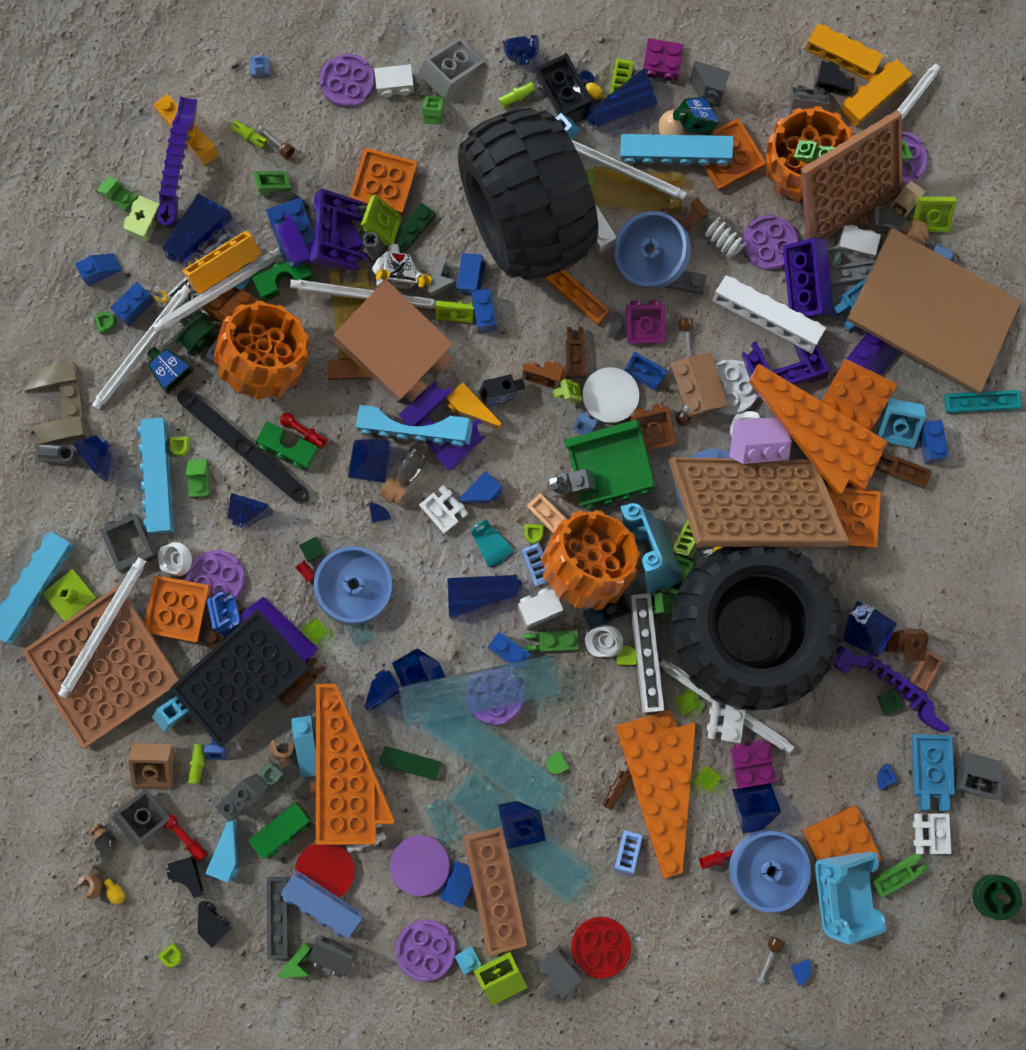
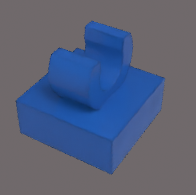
(214, 752)

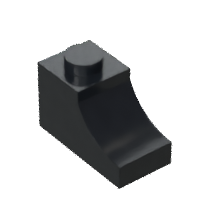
(832, 80)
(608, 613)
(186, 872)

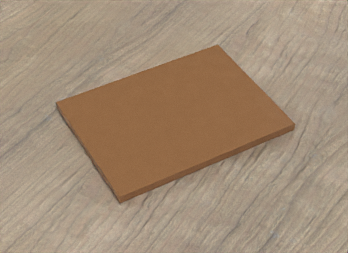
(934, 311)
(757, 503)

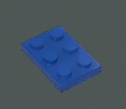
(298, 213)

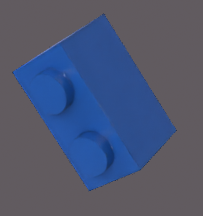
(132, 304)
(483, 311)
(933, 442)
(507, 649)

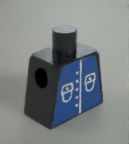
(500, 390)

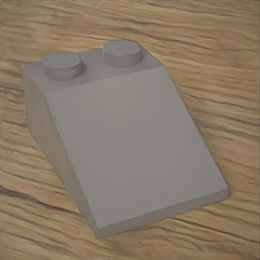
(450, 67)

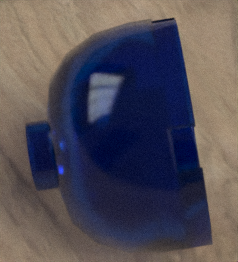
(521, 49)

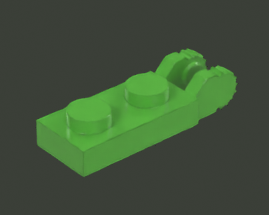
(553, 641)
(898, 875)

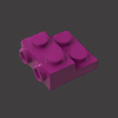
(663, 59)
(645, 322)
(752, 764)

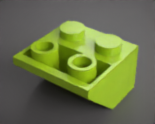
(500, 978)

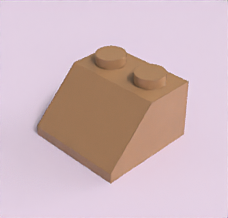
(151, 765)

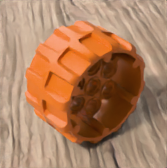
(806, 123)
(261, 350)
(587, 556)

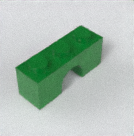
(267, 281)
(271, 439)

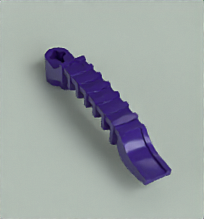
(179, 135)
(846, 660)

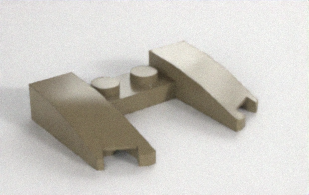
(73, 423)

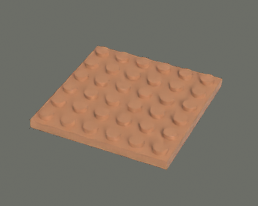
(853, 178)
(118, 680)

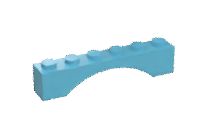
(451, 430)

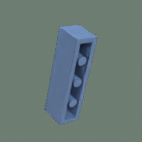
(321, 904)

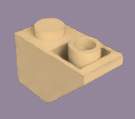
(907, 199)

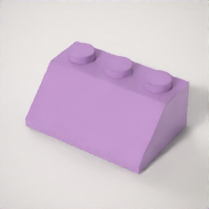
(759, 441)

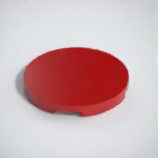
(327, 866)
(601, 947)

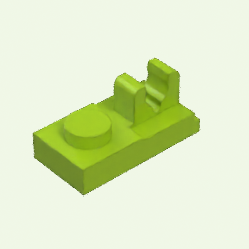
(454, 311)
(569, 390)

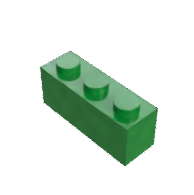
(280, 831)

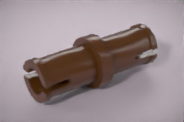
(616, 790)

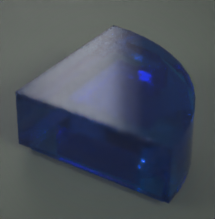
(378, 513)

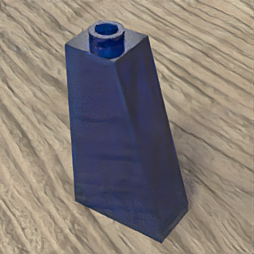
(626, 100)
(195, 226)
(475, 593)

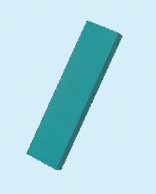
(982, 402)

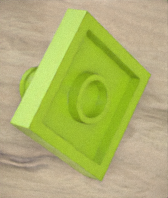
(935, 212)
(381, 220)
(69, 595)

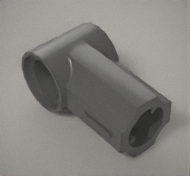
(373, 246)
(57, 454)

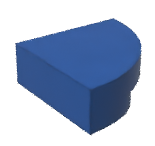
(885, 777)
(801, 971)

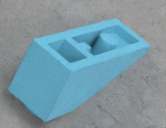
(170, 714)
(305, 744)
(225, 858)

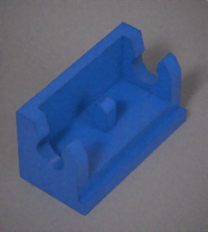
(471, 273)
(645, 371)
(224, 613)
(457, 885)

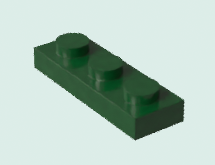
(413, 227)

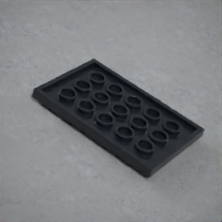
(239, 678)

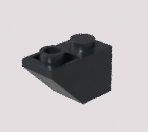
(211, 925)

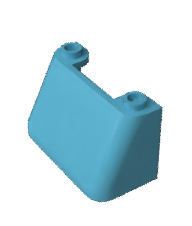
(661, 563)
(847, 897)

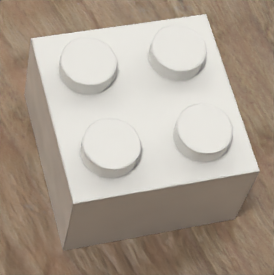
(539, 608)

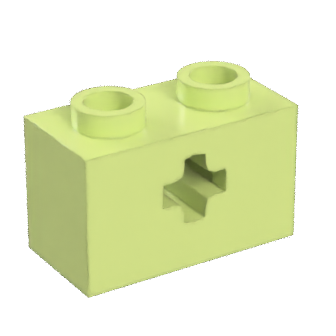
(142, 228)

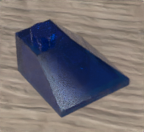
(96, 454)
(370, 460)
(247, 511)
(868, 629)
(417, 668)
(381, 689)
(755, 807)
(521, 824)

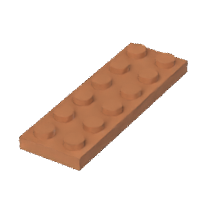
(494, 891)

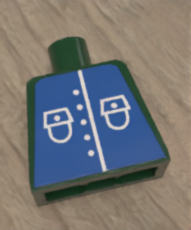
(696, 116)
(168, 368)

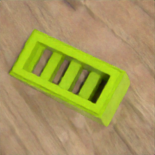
(621, 67)
(680, 543)

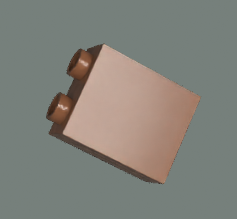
(393, 343)

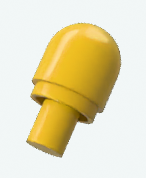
(594, 91)
(114, 892)

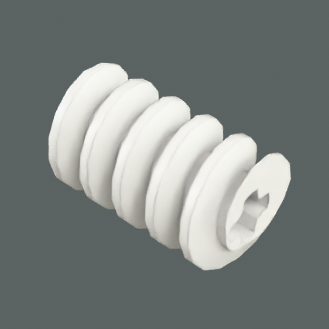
(724, 239)

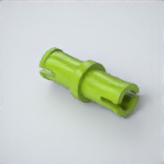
(517, 94)
(249, 134)
(197, 763)

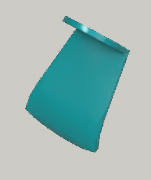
(491, 544)

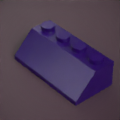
(808, 277)
(873, 354)
(293, 636)

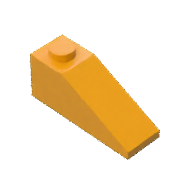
(469, 406)

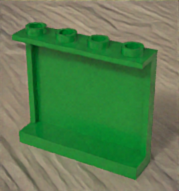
(617, 460)

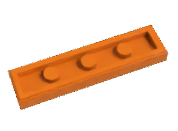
(578, 296)

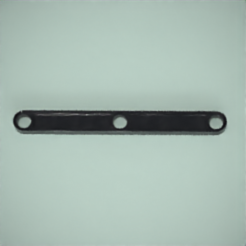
(233, 437)

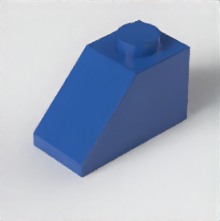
(98, 267)
(482, 491)

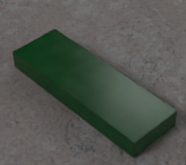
(410, 763)

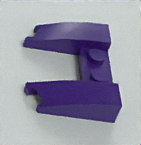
(324, 251)
(299, 253)
(810, 368)
(418, 414)

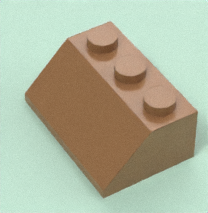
(699, 384)

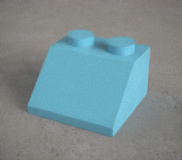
(901, 422)

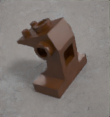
(697, 213)
(913, 642)

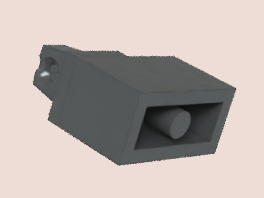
(572, 483)
(562, 971)

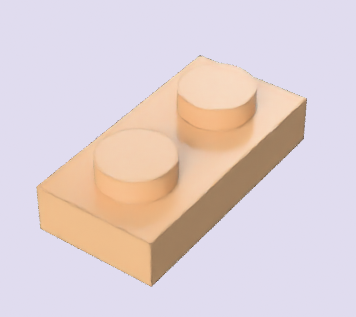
(545, 512)

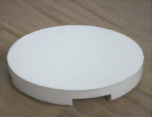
(736, 386)
(610, 395)

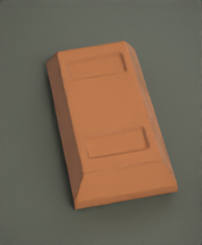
(926, 671)

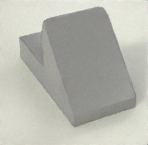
(439, 283)

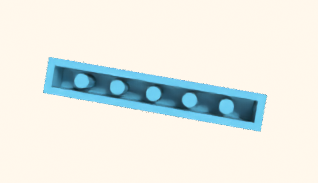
(676, 149)
(156, 476)
(32, 583)

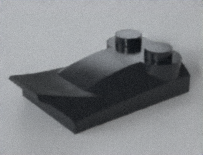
(564, 88)

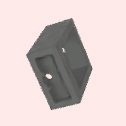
(125, 565)
(241, 797)

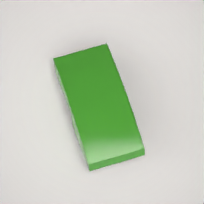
(810, 151)

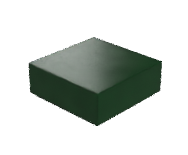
(312, 549)
(890, 702)

